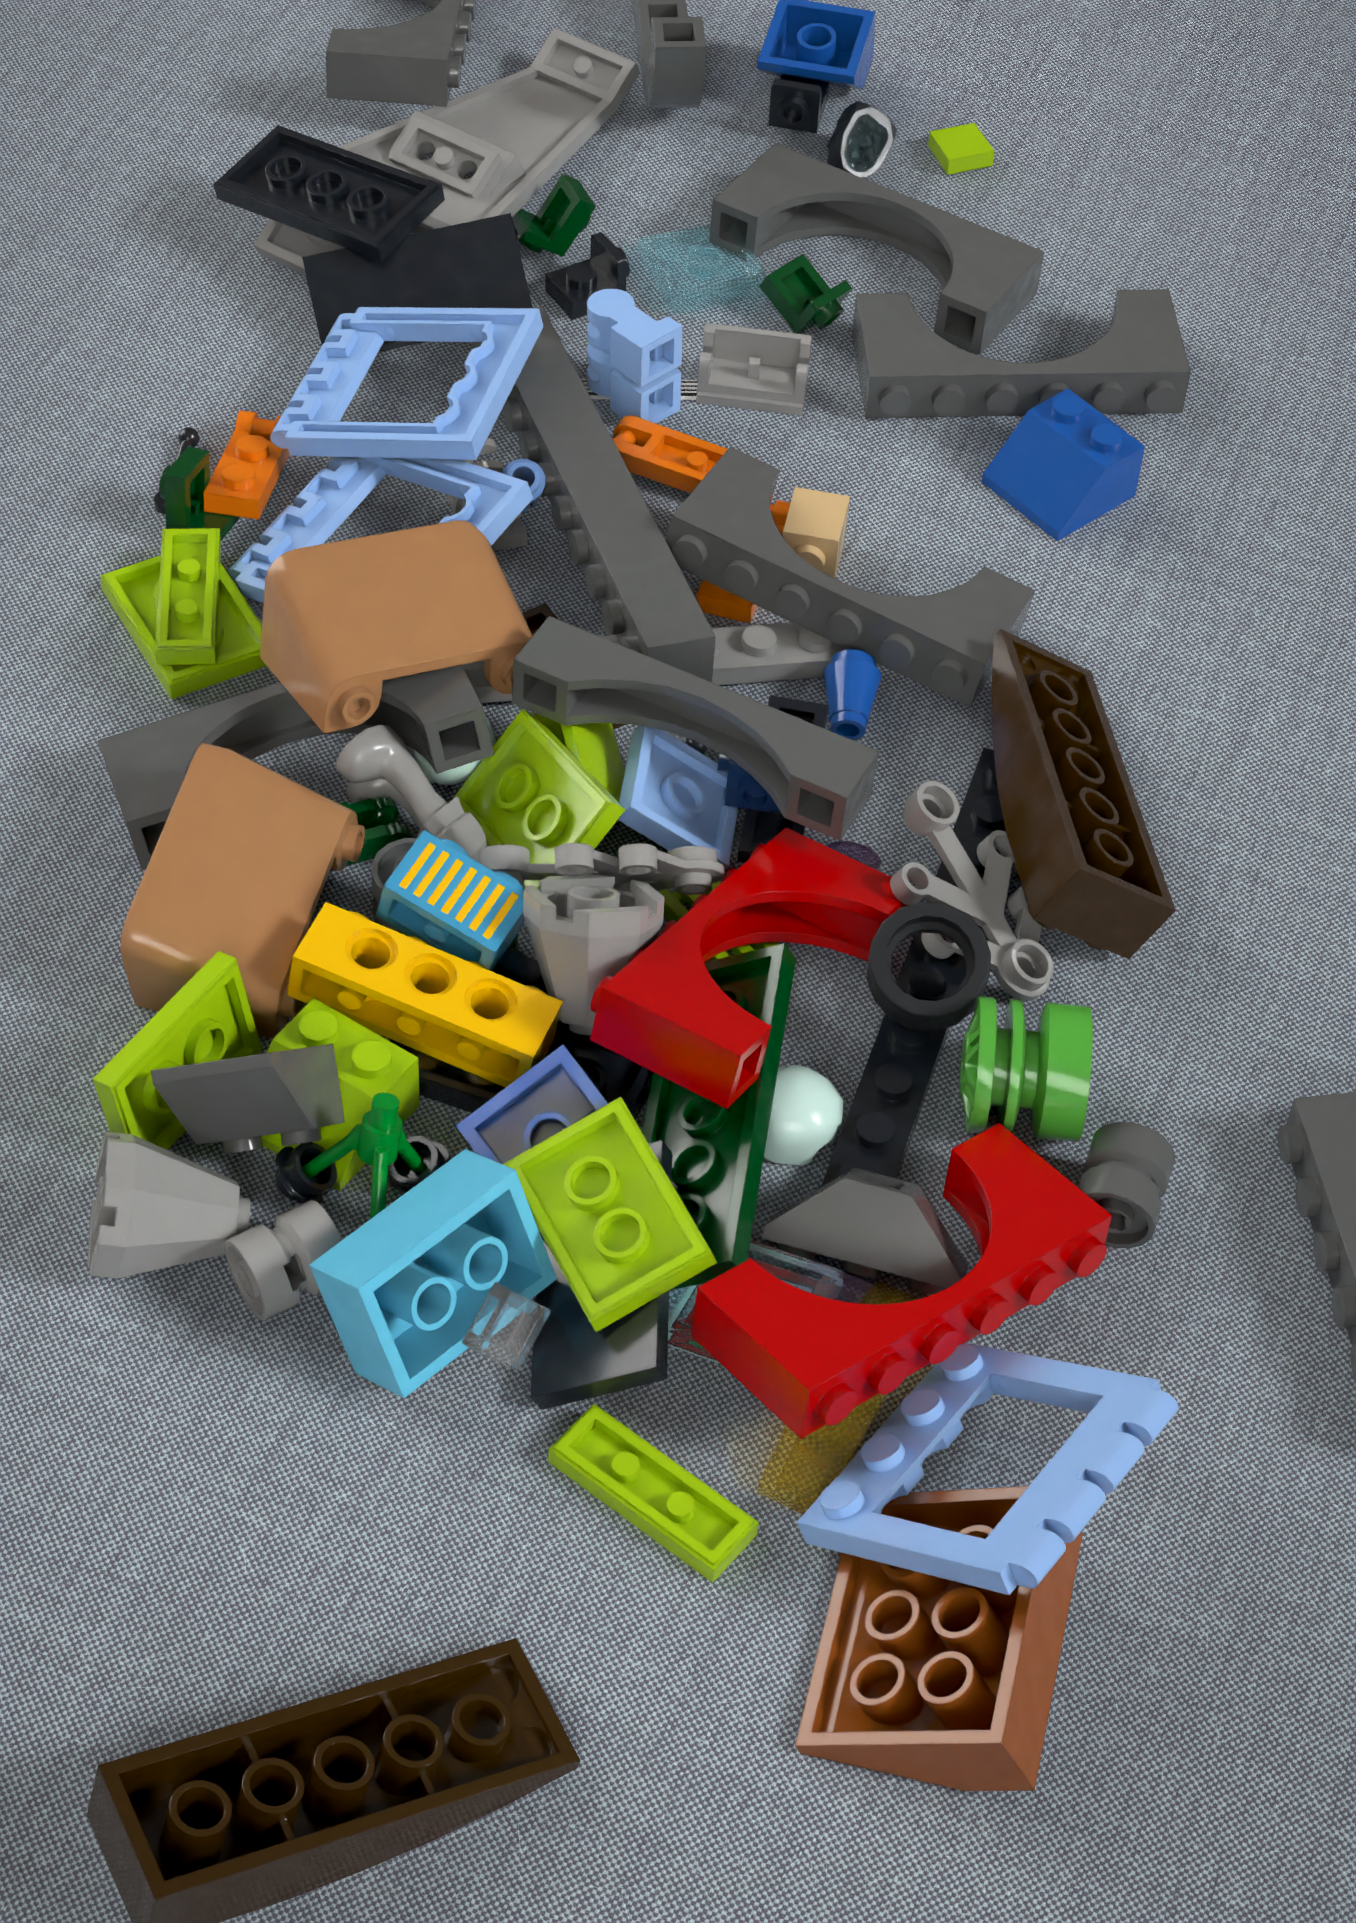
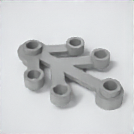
(685, 868)
(1017, 959)

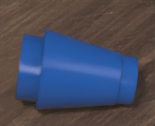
(850, 691)

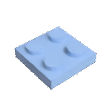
(676, 795)

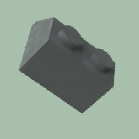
(255, 1097)

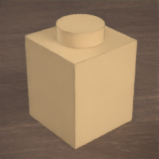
(817, 527)

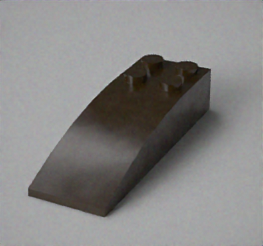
(1071, 803)
(324, 1786)

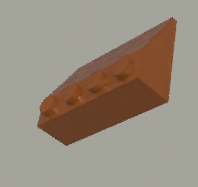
(938, 1671)

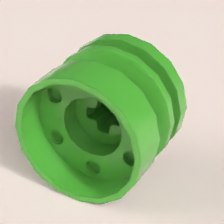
(1028, 1068)

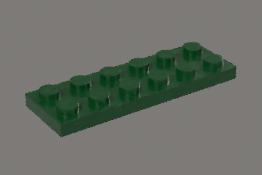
(718, 1148)

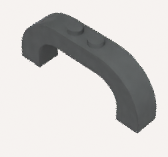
(670, 53)

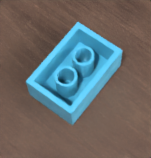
(424, 1266)

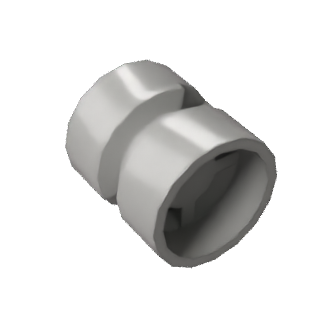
(274, 1263)

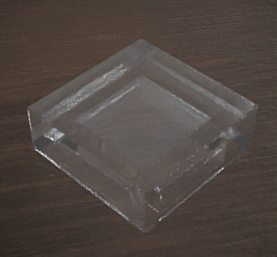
(506, 1326)

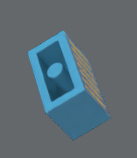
(453, 901)

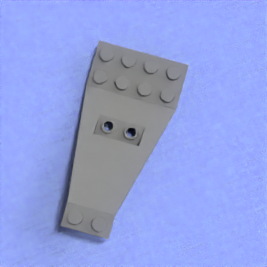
(506, 131)

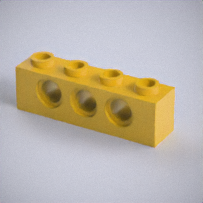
(423, 996)

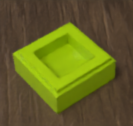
(961, 148)

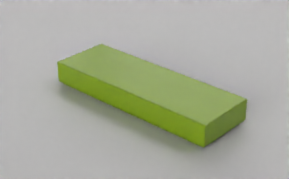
(188, 596)
(653, 1492)

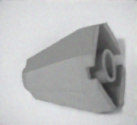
(586, 933)
(158, 1209)

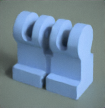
(633, 357)

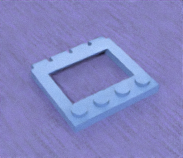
(314, 413)
(333, 494)
(1054, 1509)

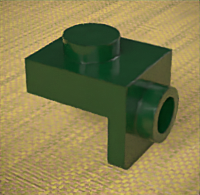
(558, 220)
(803, 295)
(183, 491)

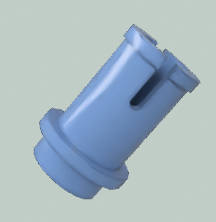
(530, 472)

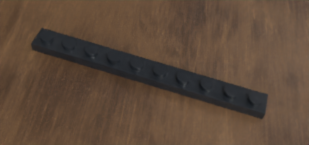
(902, 1057)

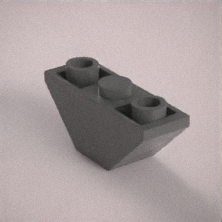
(873, 1228)

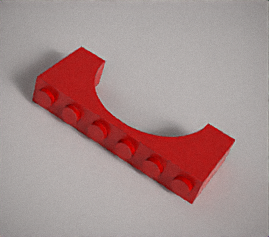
(672, 1012)
(825, 1356)

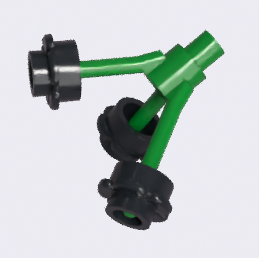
(379, 1140)

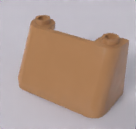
(386, 610)
(235, 878)

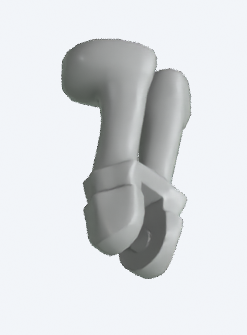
(382, 765)

